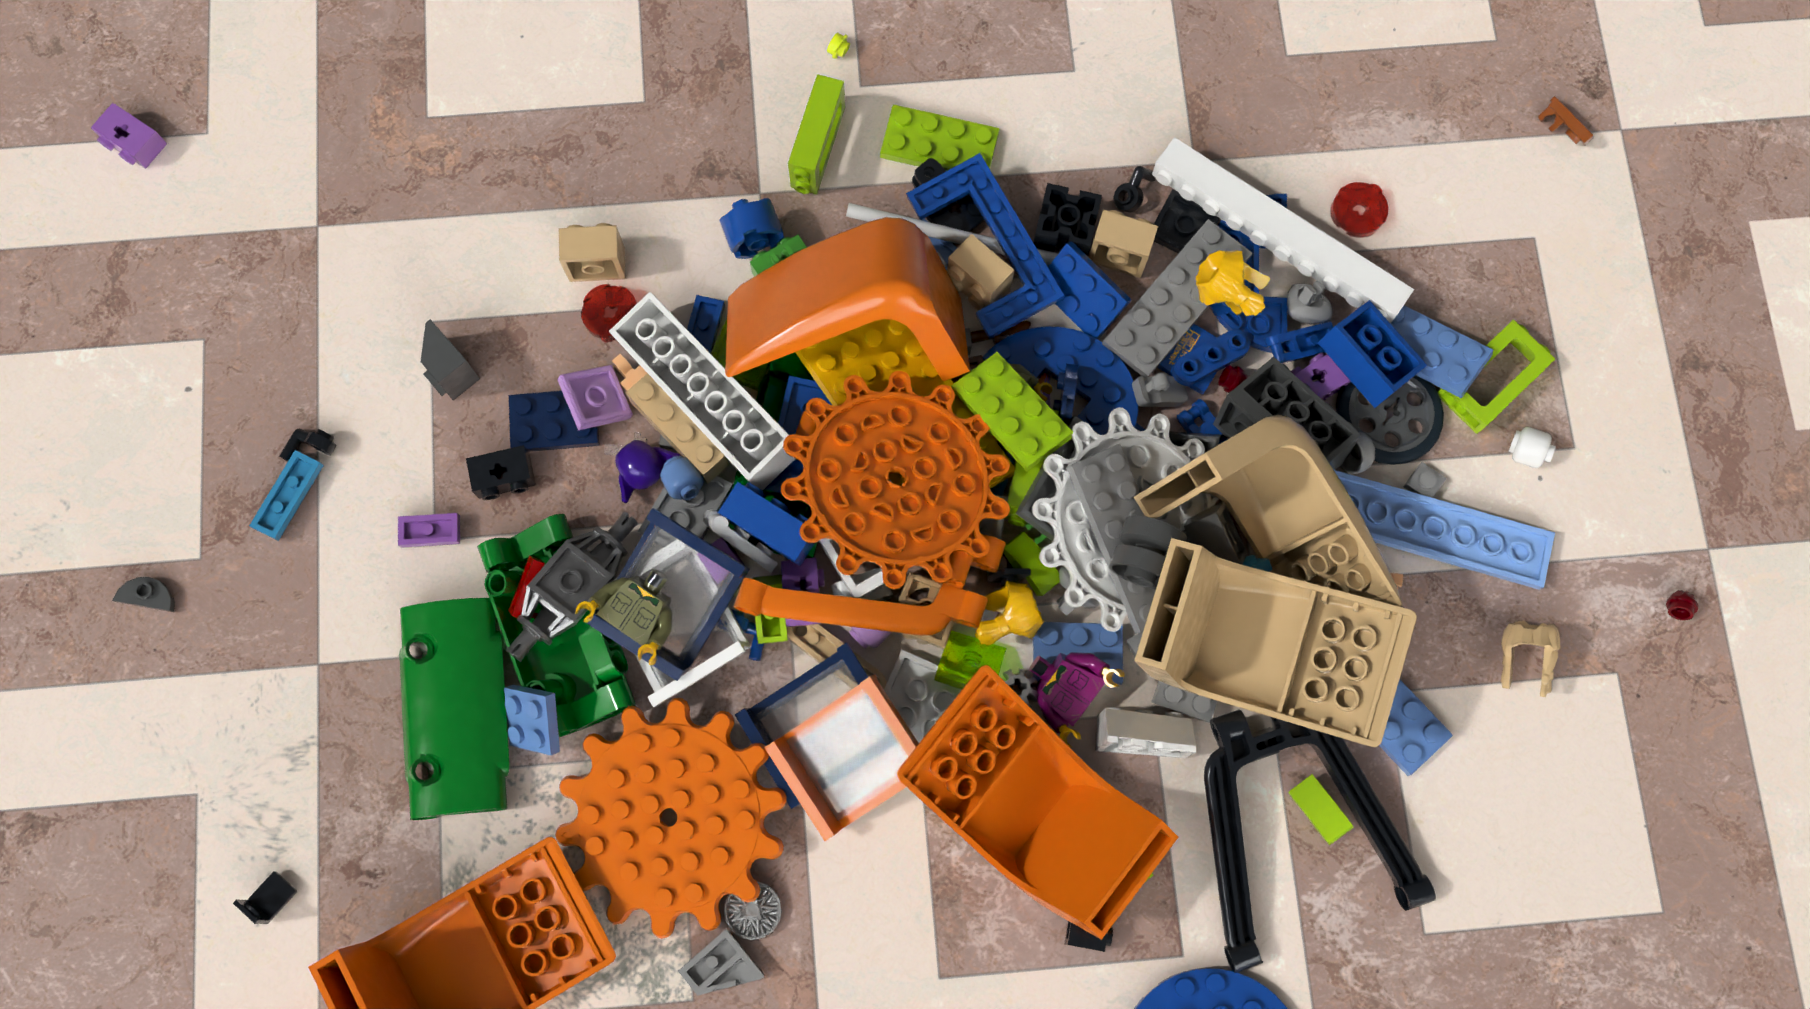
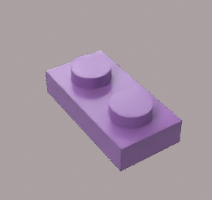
(428, 530)

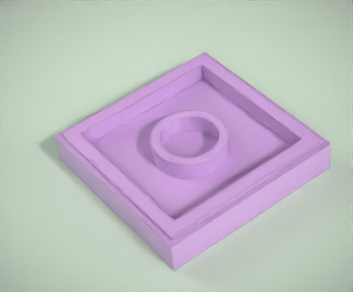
(595, 397)

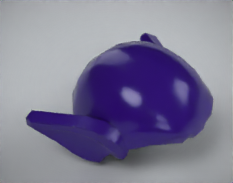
(640, 466)

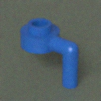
(750, 628)

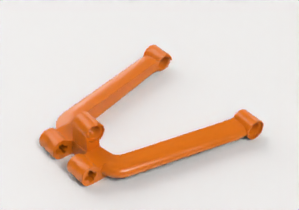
(949, 604)

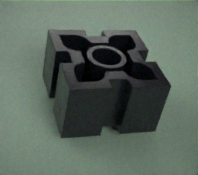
(1060, 206)

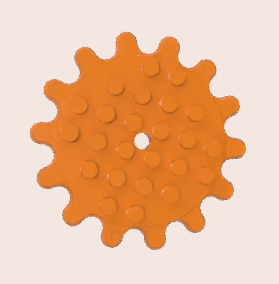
(885, 522)
(716, 825)

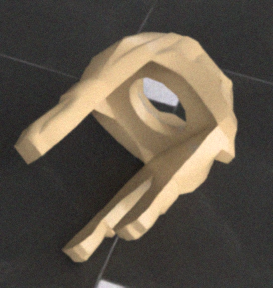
(1539, 635)

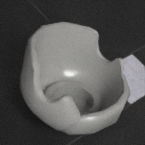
(1360, 456)

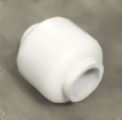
(1532, 447)

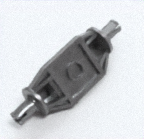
(568, 580)

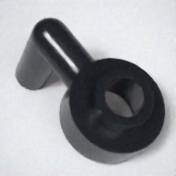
(1135, 194)
(320, 441)

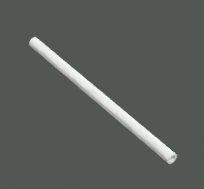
(935, 230)

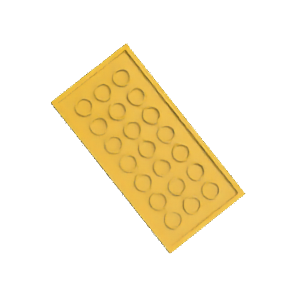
(874, 354)

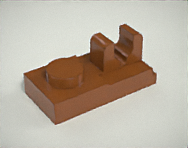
(1576, 130)

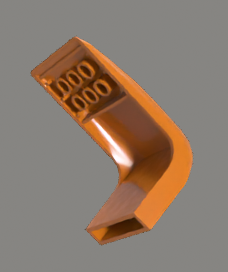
(845, 283)
(1034, 806)
(489, 945)

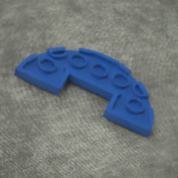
(1274, 315)
(1100, 376)
(1210, 990)

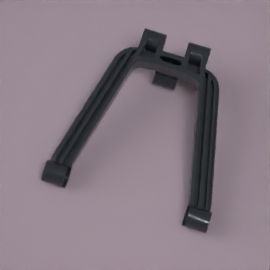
(1242, 747)

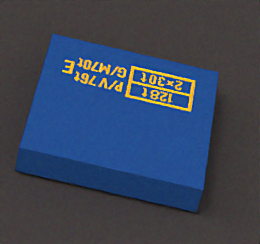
(1191, 340)

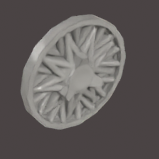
(755, 918)

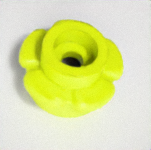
(838, 45)

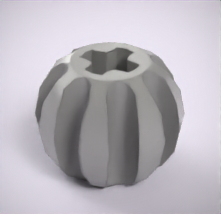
(1023, 684)

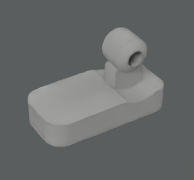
(1159, 391)

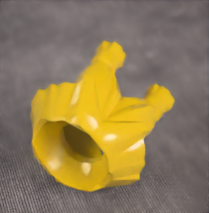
(1223, 278)
(1015, 615)

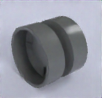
(1144, 549)

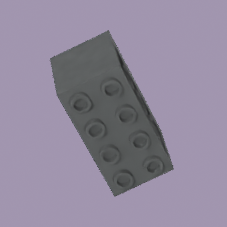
(1278, 391)

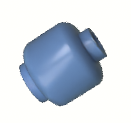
(681, 478)

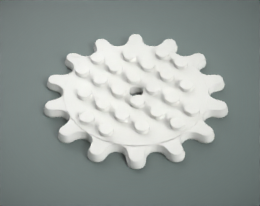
(1074, 545)

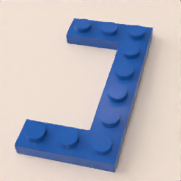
(1039, 285)

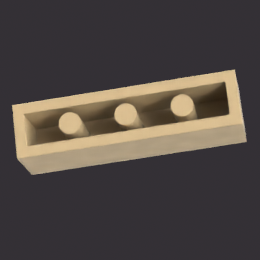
(677, 427)

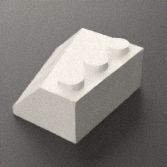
(1145, 733)

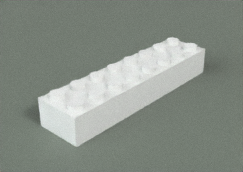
(704, 391)

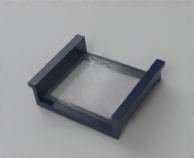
(698, 583)
(799, 702)

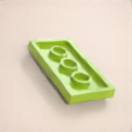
(920, 135)
(1012, 411)

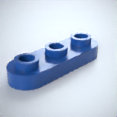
(1204, 365)

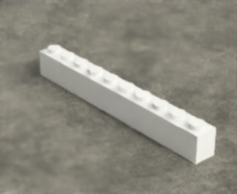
(1279, 230)

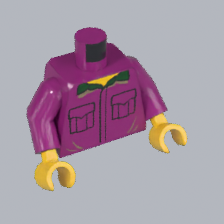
(1070, 687)

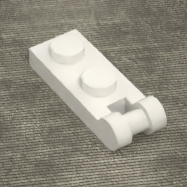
(739, 539)

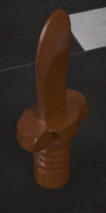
(979, 336)

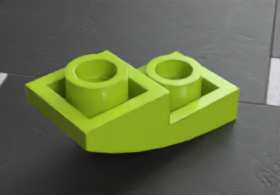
(1024, 553)
(1320, 809)

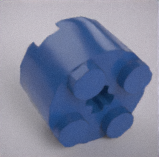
(751, 227)

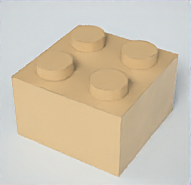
(1122, 243)
(592, 253)
(979, 273)

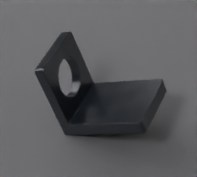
(1008, 574)
(267, 899)

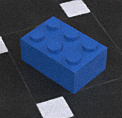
(1371, 353)
(766, 521)

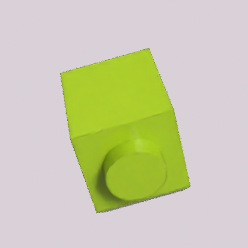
(770, 628)

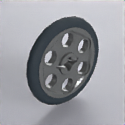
(1410, 445)

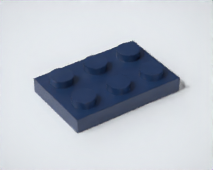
(546, 423)

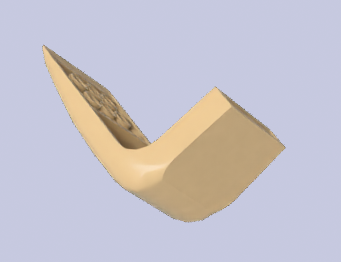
(1285, 506)
(1275, 644)

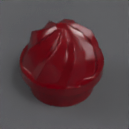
(1231, 378)
(1682, 605)

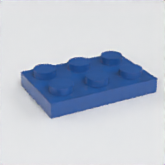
(1088, 292)

